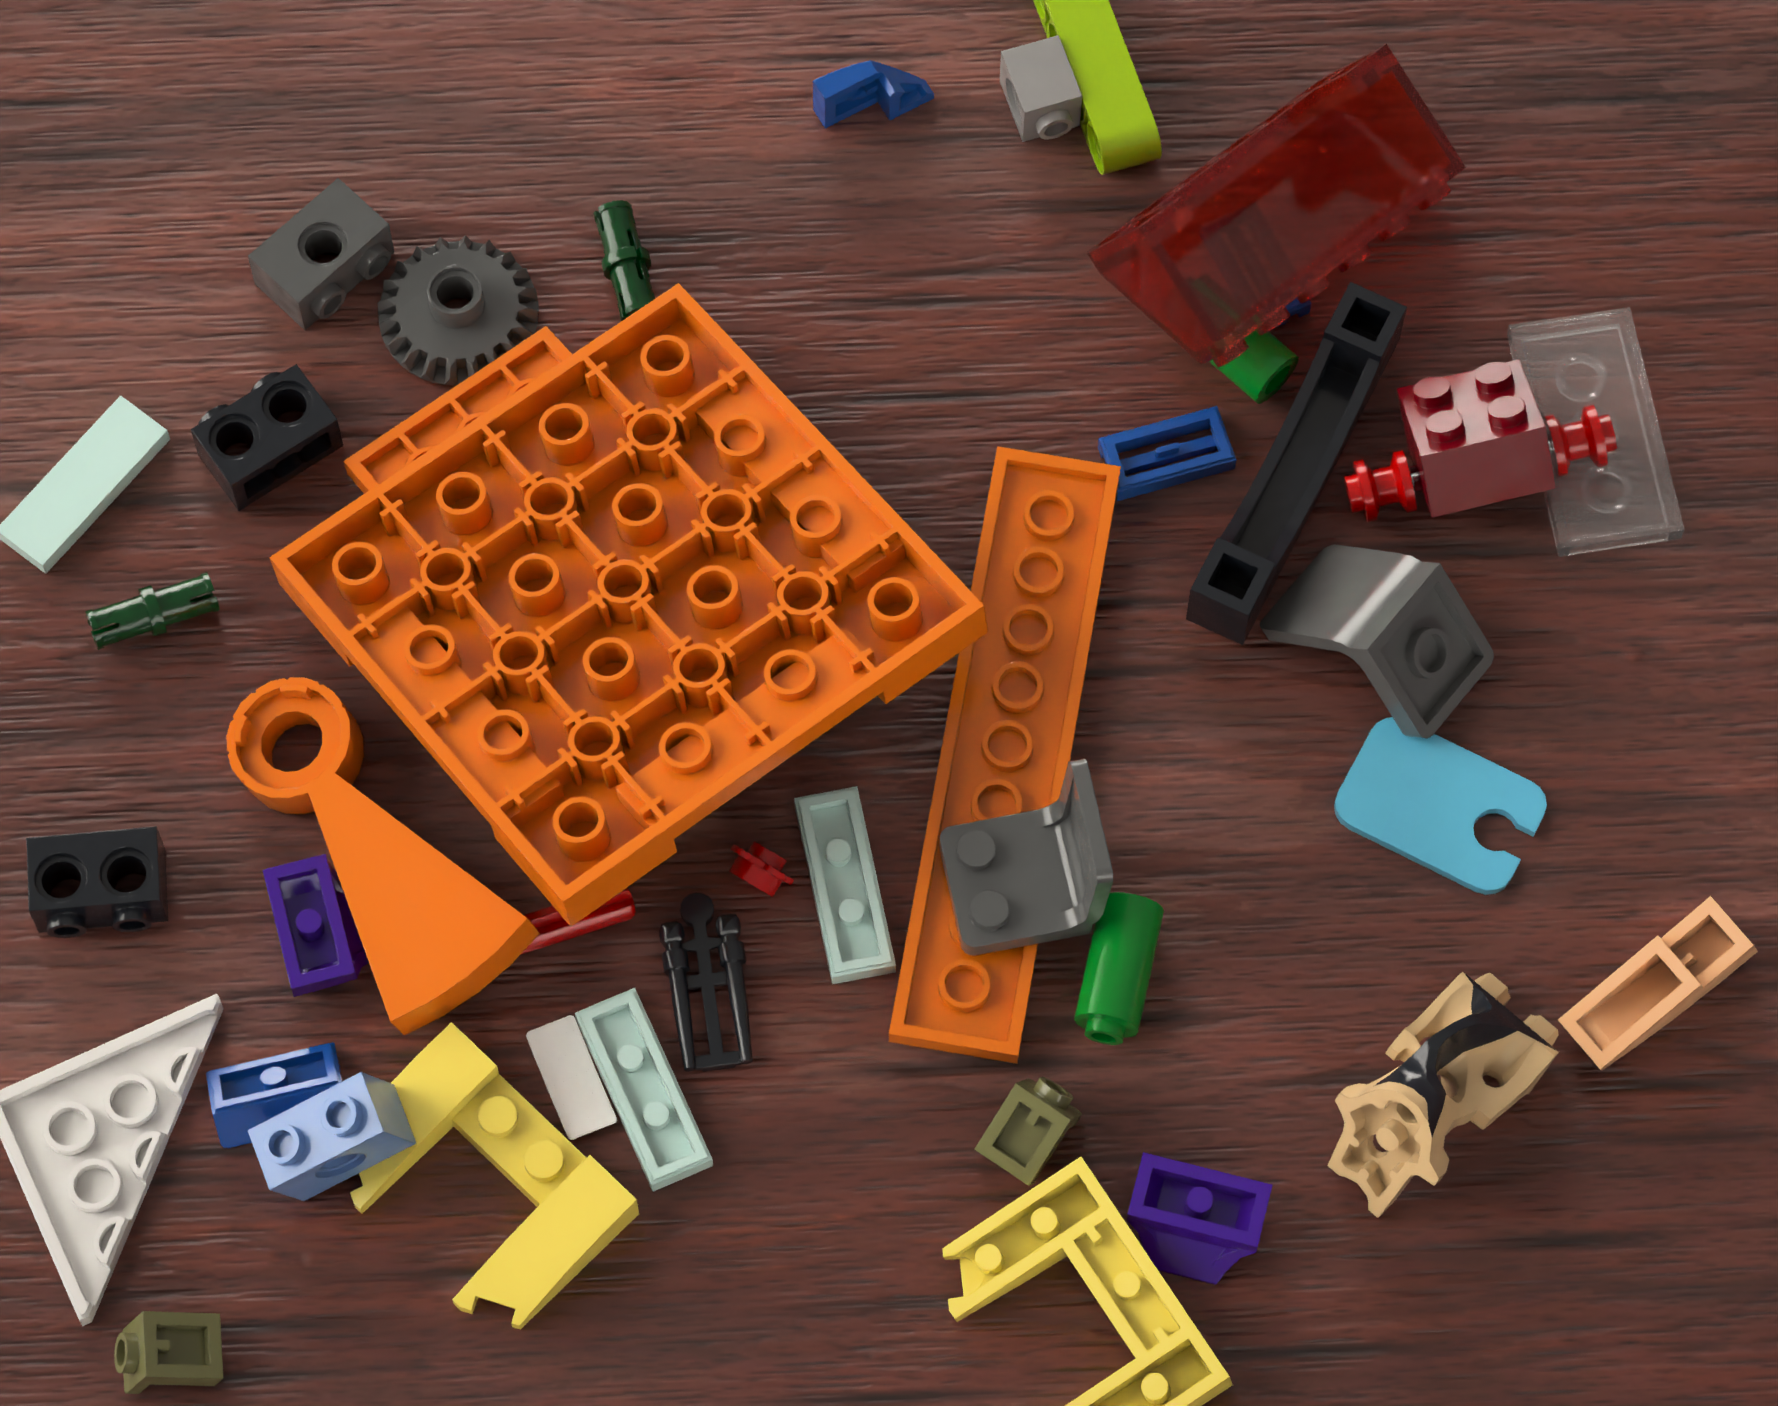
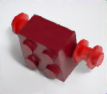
(1477, 444)

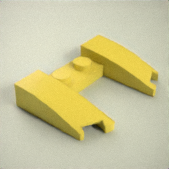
(574, 1195)
(1078, 1221)

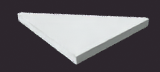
(93, 1138)

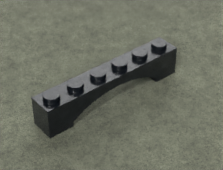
(1284, 492)

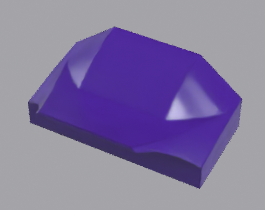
(314, 925)
(1196, 1217)

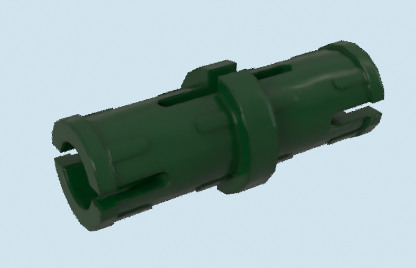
(625, 259)
(152, 610)

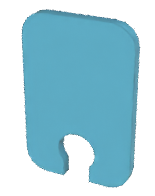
(1425, 801)

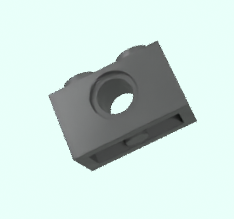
(330, 223)

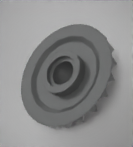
(448, 342)

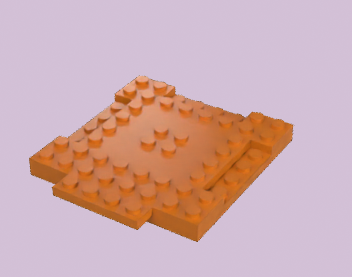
(620, 590)

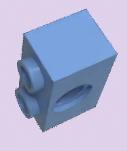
(331, 1136)

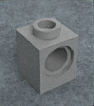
(1041, 89)

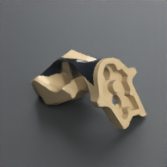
(1415, 1111)

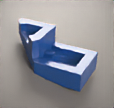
(864, 84)

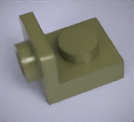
(1029, 1128)
(170, 1350)

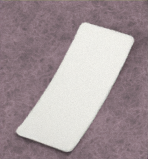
(571, 1077)

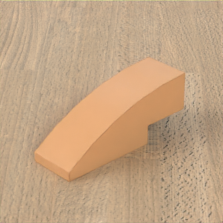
(1658, 984)

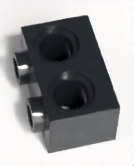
(277, 448)
(98, 863)

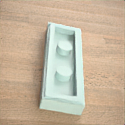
(83, 484)
(844, 885)
(644, 1089)

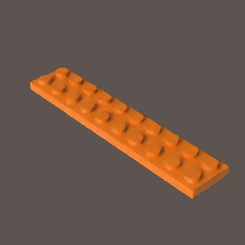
(1006, 733)

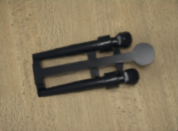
(698, 912)

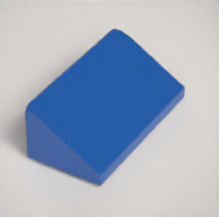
(266, 1087)

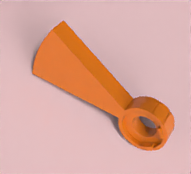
(420, 916)

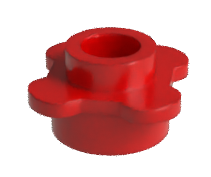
(760, 868)

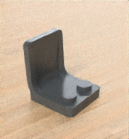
(1395, 622)
(1030, 871)

